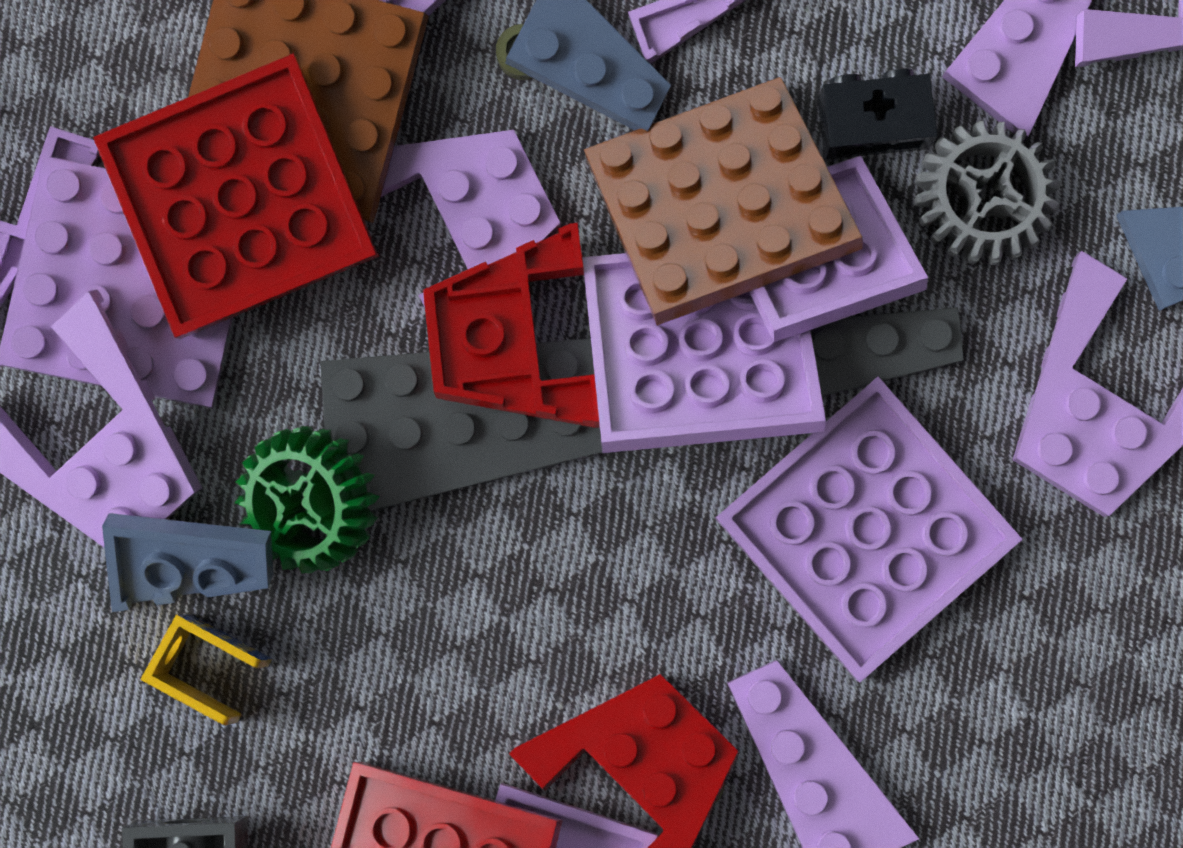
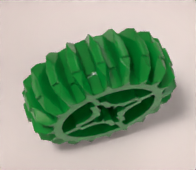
(325, 498)

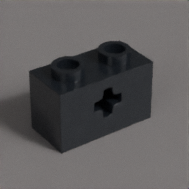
(854, 132)

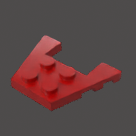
(486, 335)
(652, 748)

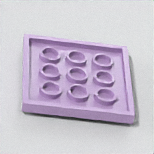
(83, 244)
(695, 375)
(868, 529)

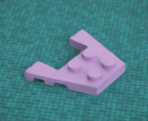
(481, 191)

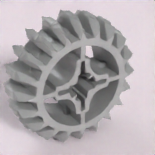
(1005, 200)

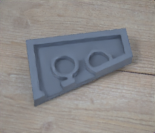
(588, 60)
(1158, 249)
(178, 558)

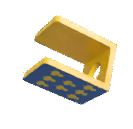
(169, 649)

